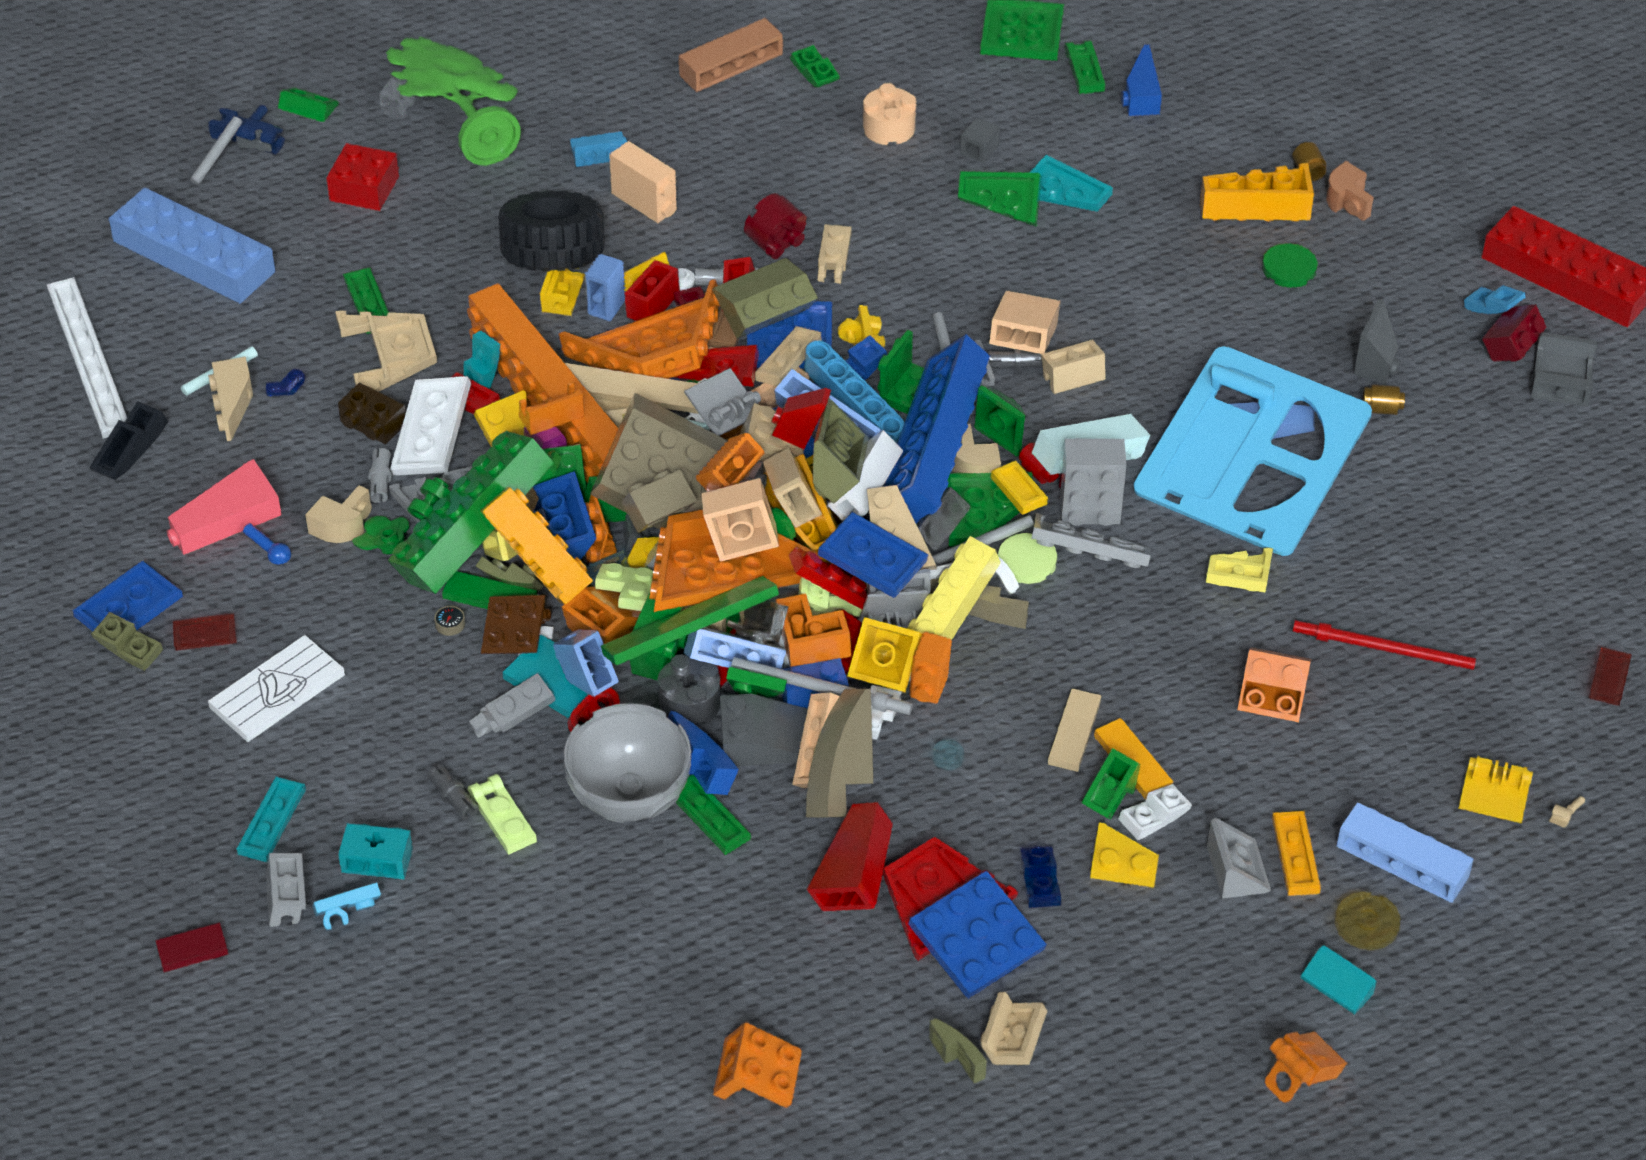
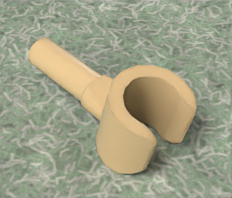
(1562, 815)

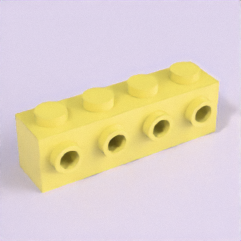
(957, 589)

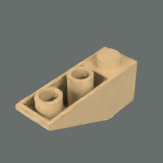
(234, 392)

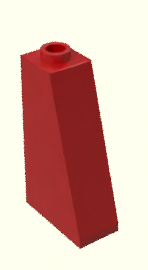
(854, 862)

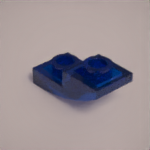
(1040, 877)

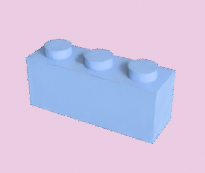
(721, 648)

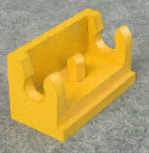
(561, 291)

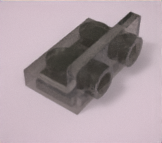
(939, 526)
(762, 622)

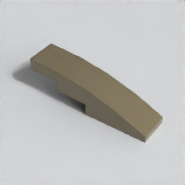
(997, 608)

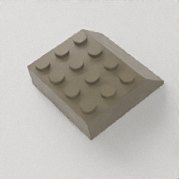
(650, 443)

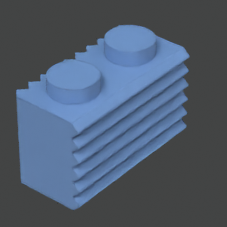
(605, 287)

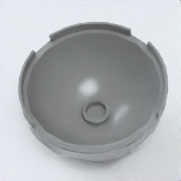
(627, 762)

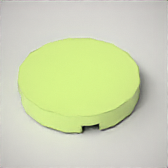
(1027, 558)

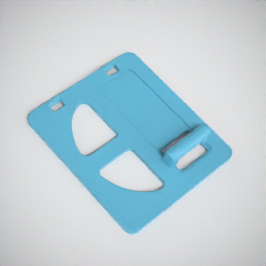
(1217, 446)

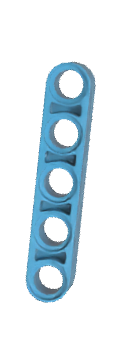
(848, 387)

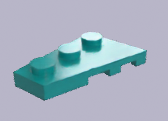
(1069, 186)

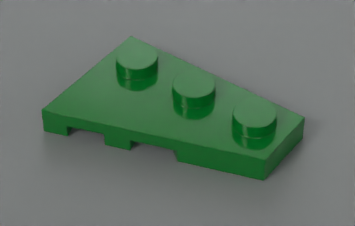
(1003, 193)

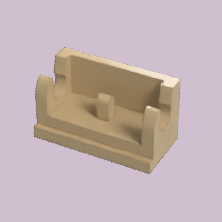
(1074, 366)

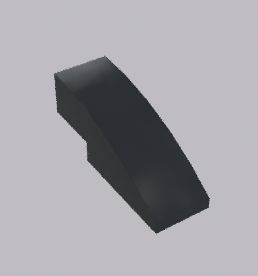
(129, 441)

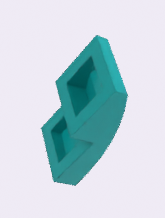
(484, 359)

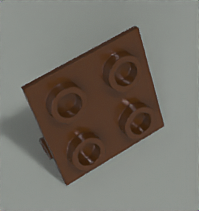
(514, 624)

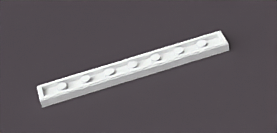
(87, 355)

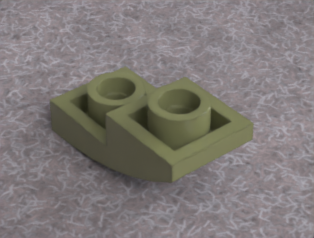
(513, 575)
(127, 643)

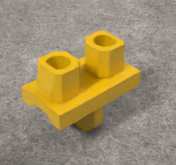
(860, 328)

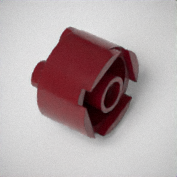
(775, 225)

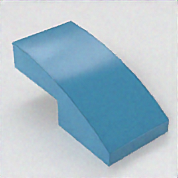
(1492, 301)

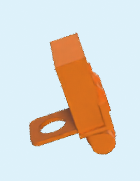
(1305, 1060)

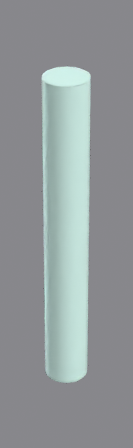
(203, 379)

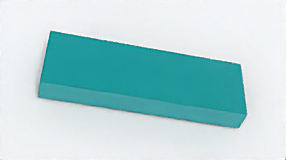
(271, 819)

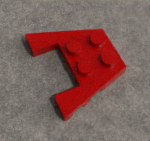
(924, 879)

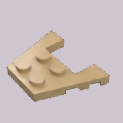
(400, 343)

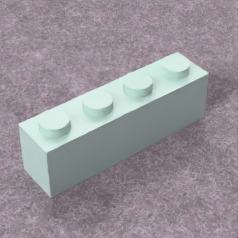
(1050, 442)

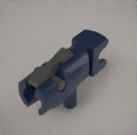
(252, 131)

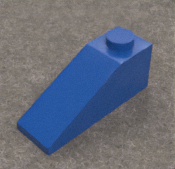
(1142, 87)

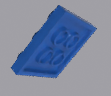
(815, 318)
(977, 934)

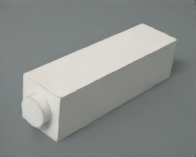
(879, 461)

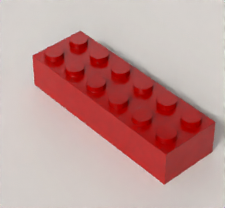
(1567, 265)

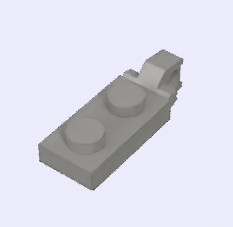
(513, 707)

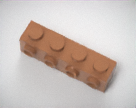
(730, 54)

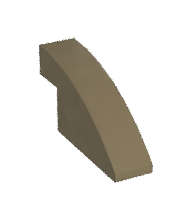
(841, 754)

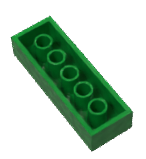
(456, 523)

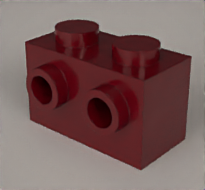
(1514, 333)

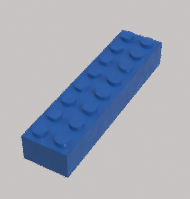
(937, 425)

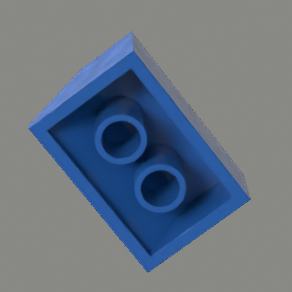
(566, 513)

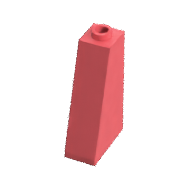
(224, 509)

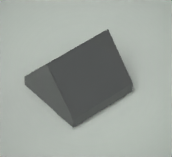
(631, 534)

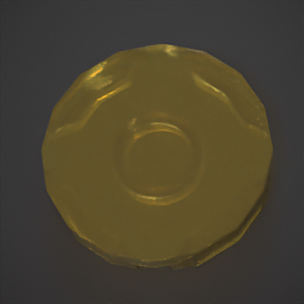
(1367, 921)

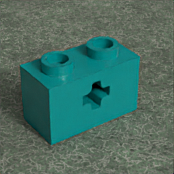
(375, 851)

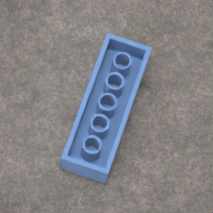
(192, 245)

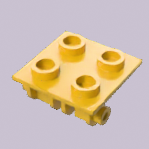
(1495, 789)

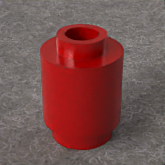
(1032, 465)

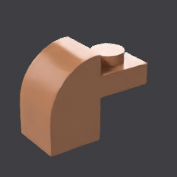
(1347, 191)

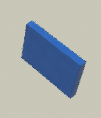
(873, 554)
(133, 596)

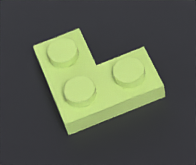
(631, 582)

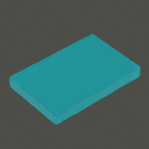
(550, 670)

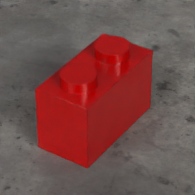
(652, 291)

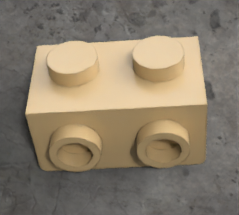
(1012, 1031)

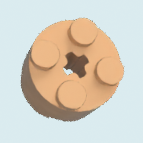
(889, 115)

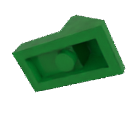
(1111, 784)

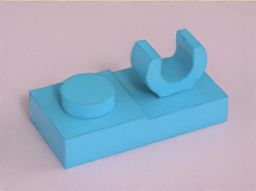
(360, 898)

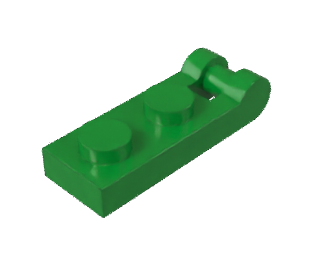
(1085, 67)

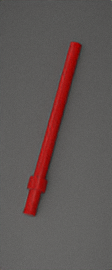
(1324, 632)

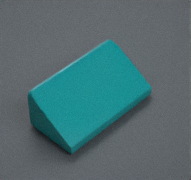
(1339, 979)

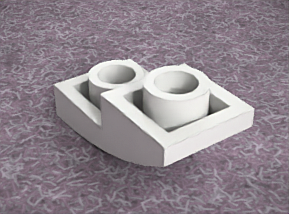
(1156, 812)

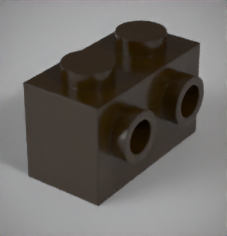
(371, 413)

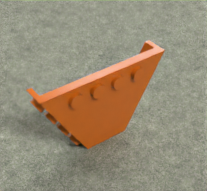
(652, 346)
(690, 569)

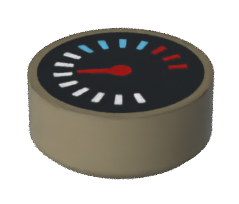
(449, 620)

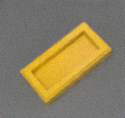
(1019, 487)

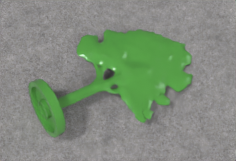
(442, 69)

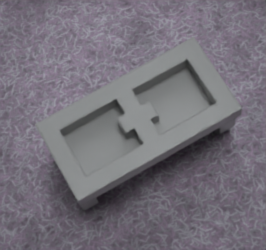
(285, 887)

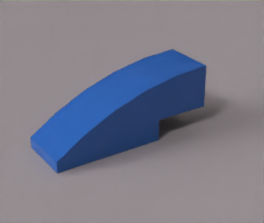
(708, 760)

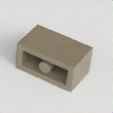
(658, 500)

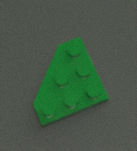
(987, 503)

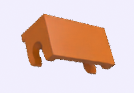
(553, 411)

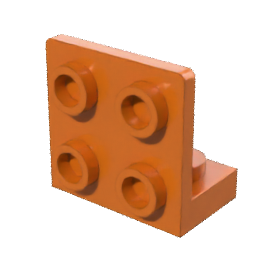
(759, 1064)

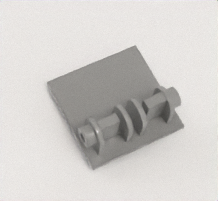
(722, 401)
(896, 610)

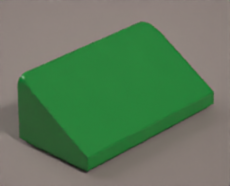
(306, 104)

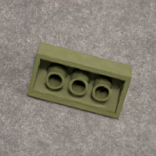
(837, 453)

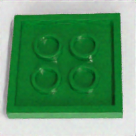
(1022, 29)

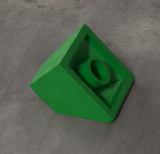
(1000, 419)

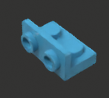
(595, 148)

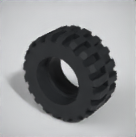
(551, 230)

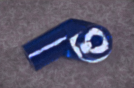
(288, 386)

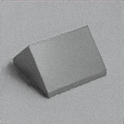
(1235, 861)

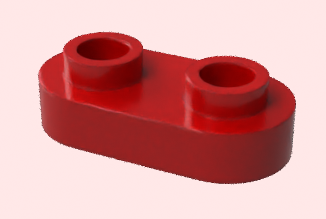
(585, 709)

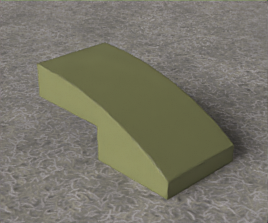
(954, 1045)

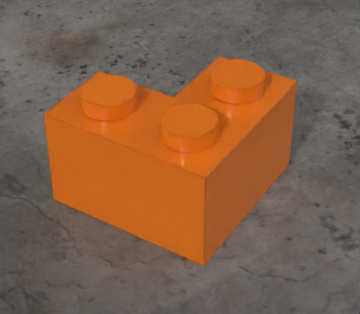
(813, 637)

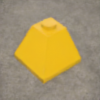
(884, 654)

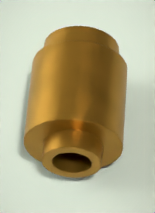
(1310, 154)
(1384, 399)

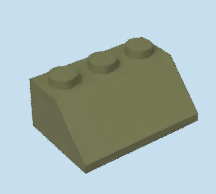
(765, 297)

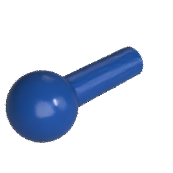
(277, 553)

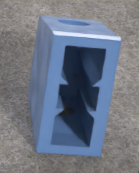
(582, 658)

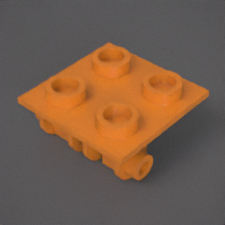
(604, 544)

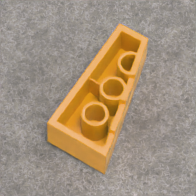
(1258, 195)
(816, 531)
(536, 545)

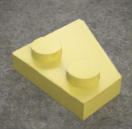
(1240, 570)

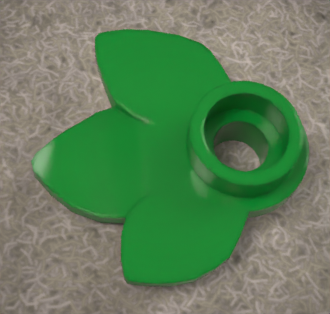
(382, 532)

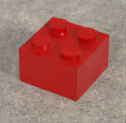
(362, 177)

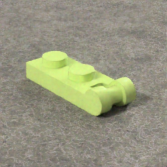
(502, 814)

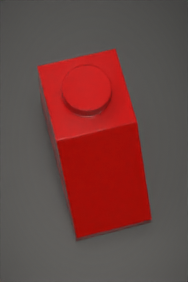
(799, 417)

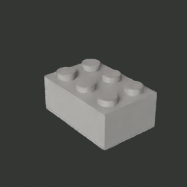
(1093, 481)

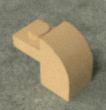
(977, 457)
(339, 521)

